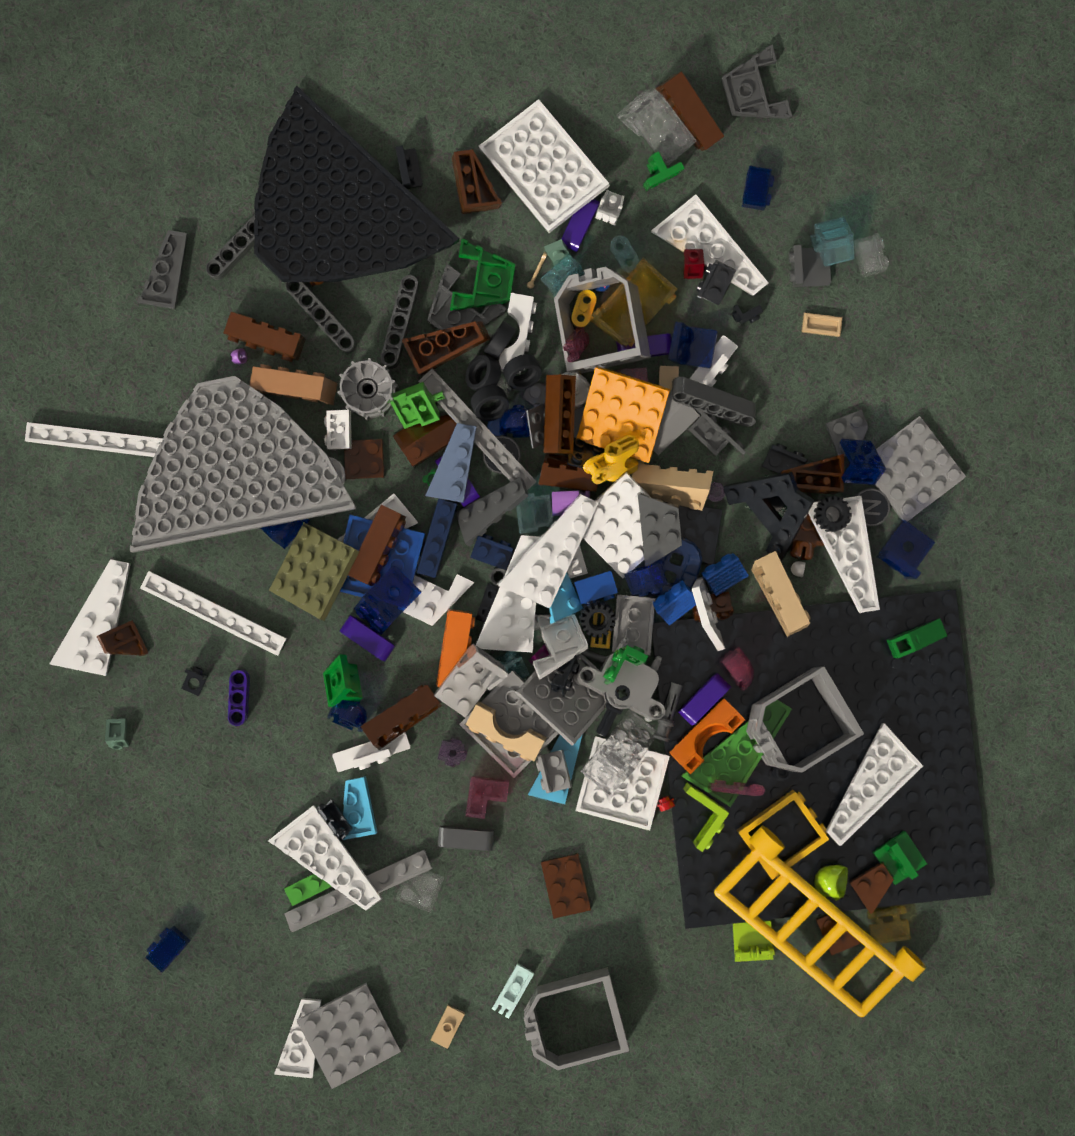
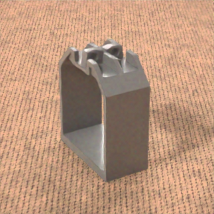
(592, 280)
(834, 701)
(534, 1033)

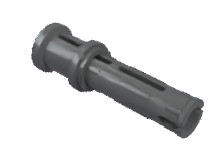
(666, 722)

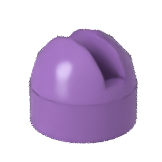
(239, 356)

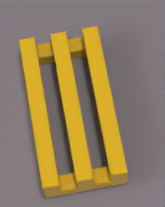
(600, 645)

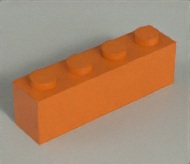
(455, 641)

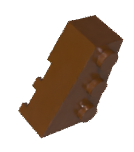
(472, 184)
(560, 474)
(820, 476)

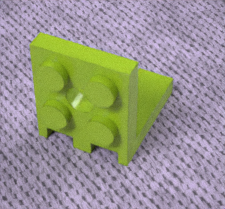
(714, 823)

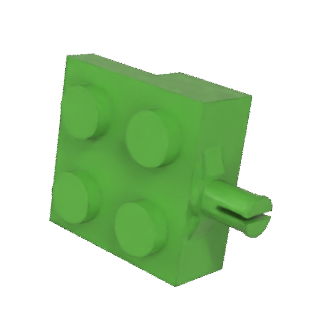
(416, 405)

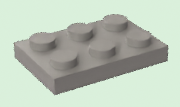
(634, 622)

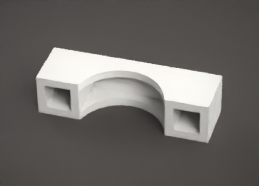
(520, 309)

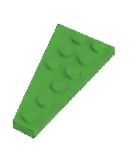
(735, 756)

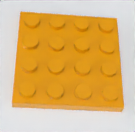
(623, 407)

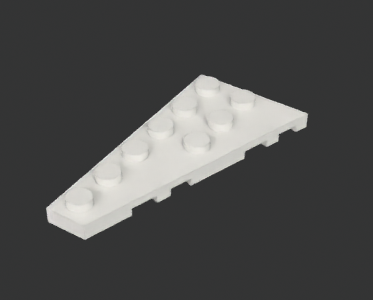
(696, 228)
(851, 554)
(548, 559)
(99, 614)
(511, 615)
(878, 778)
(318, 850)

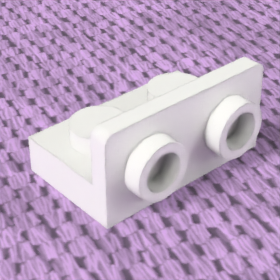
(338, 429)

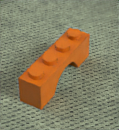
(690, 749)

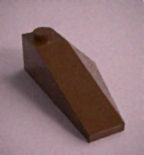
(424, 441)

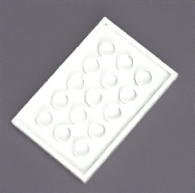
(544, 166)

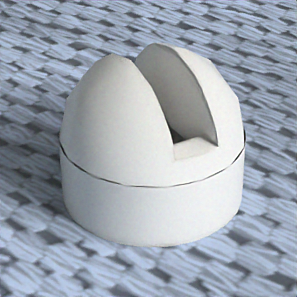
(798, 568)

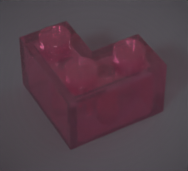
(481, 791)

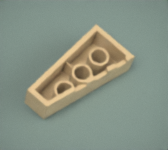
(675, 486)
(780, 593)

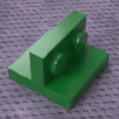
(661, 173)
(342, 681)
(900, 857)

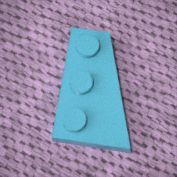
(358, 808)

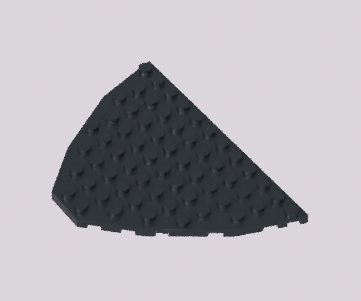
(332, 207)

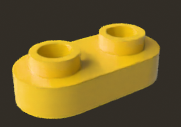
(583, 309)

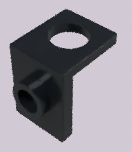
(197, 673)

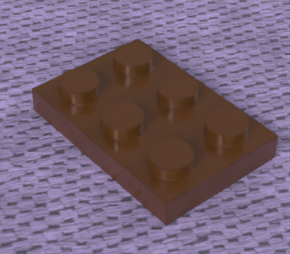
(565, 885)

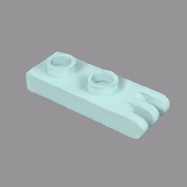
(513, 989)

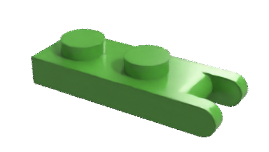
(305, 888)

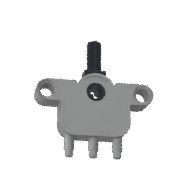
(637, 686)

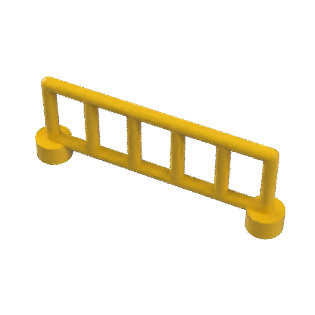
(767, 847)

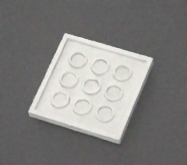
(617, 526)
(634, 799)

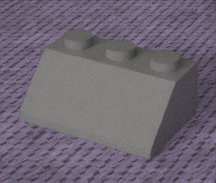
(674, 422)

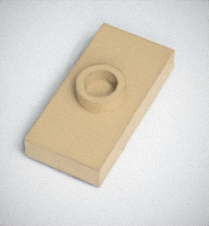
(447, 1026)

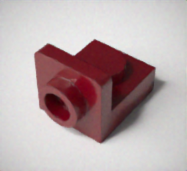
(693, 264)

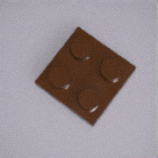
(364, 459)

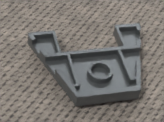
(746, 92)
(440, 313)

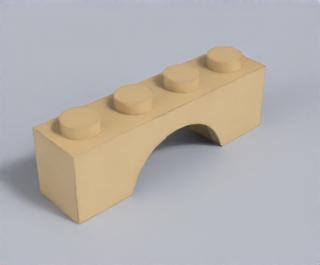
(484, 721)

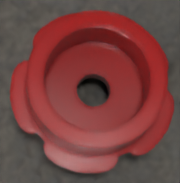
(665, 803)

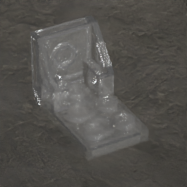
(658, 123)
(619, 752)

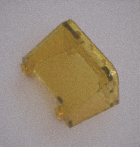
(614, 314)

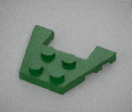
(492, 279)

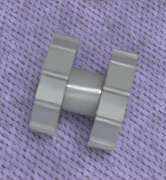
(363, 374)

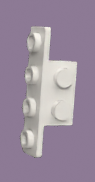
(722, 352)
(366, 753)

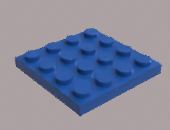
(403, 555)

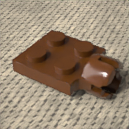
(806, 539)

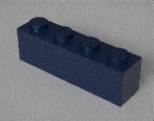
(437, 538)

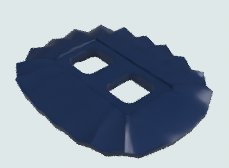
(688, 570)

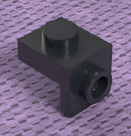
(751, 315)

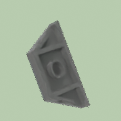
(659, 527)

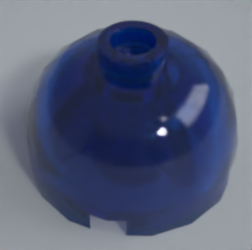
(514, 422)
(348, 714)

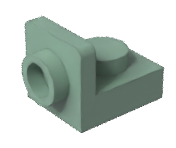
(557, 251)
(116, 733)

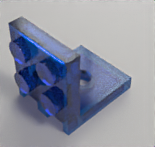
(898, 558)
(380, 607)

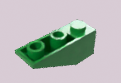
(916, 638)

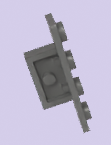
(712, 435)

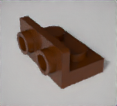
(721, 606)

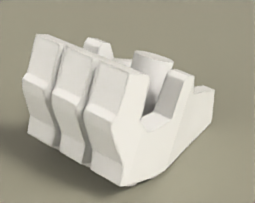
(610, 207)

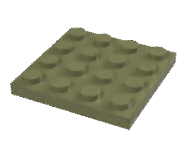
(314, 571)

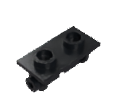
(565, 682)
(335, 819)

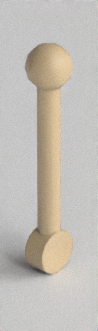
(530, 284)

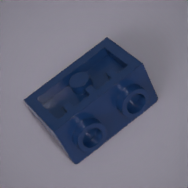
(492, 552)

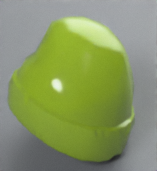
(832, 881)

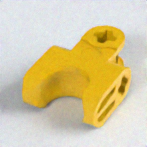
(614, 460)

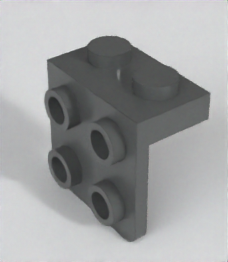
(807, 268)

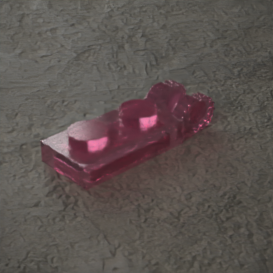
(576, 344)
(736, 788)

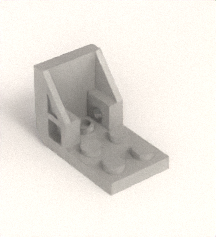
(470, 679)

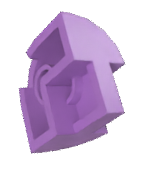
(563, 499)

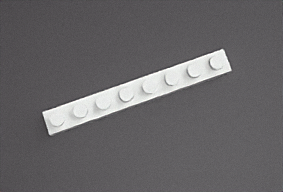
(92, 439)
(213, 613)

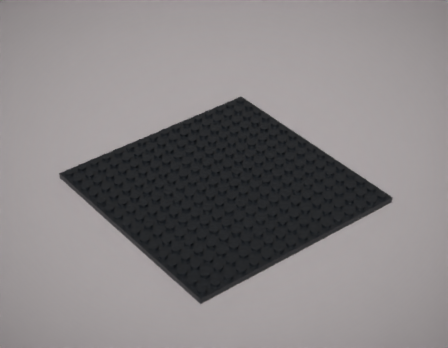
(913, 695)

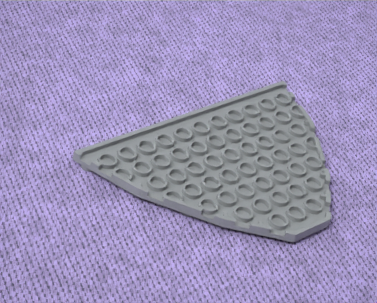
(232, 468)

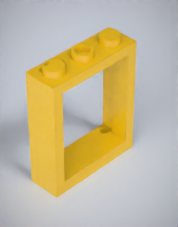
(771, 810)

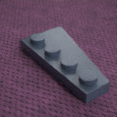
(453, 470)

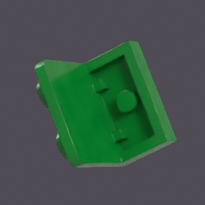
(633, 655)

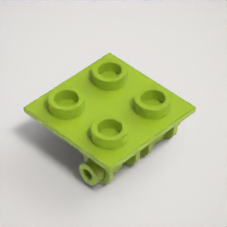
(750, 944)

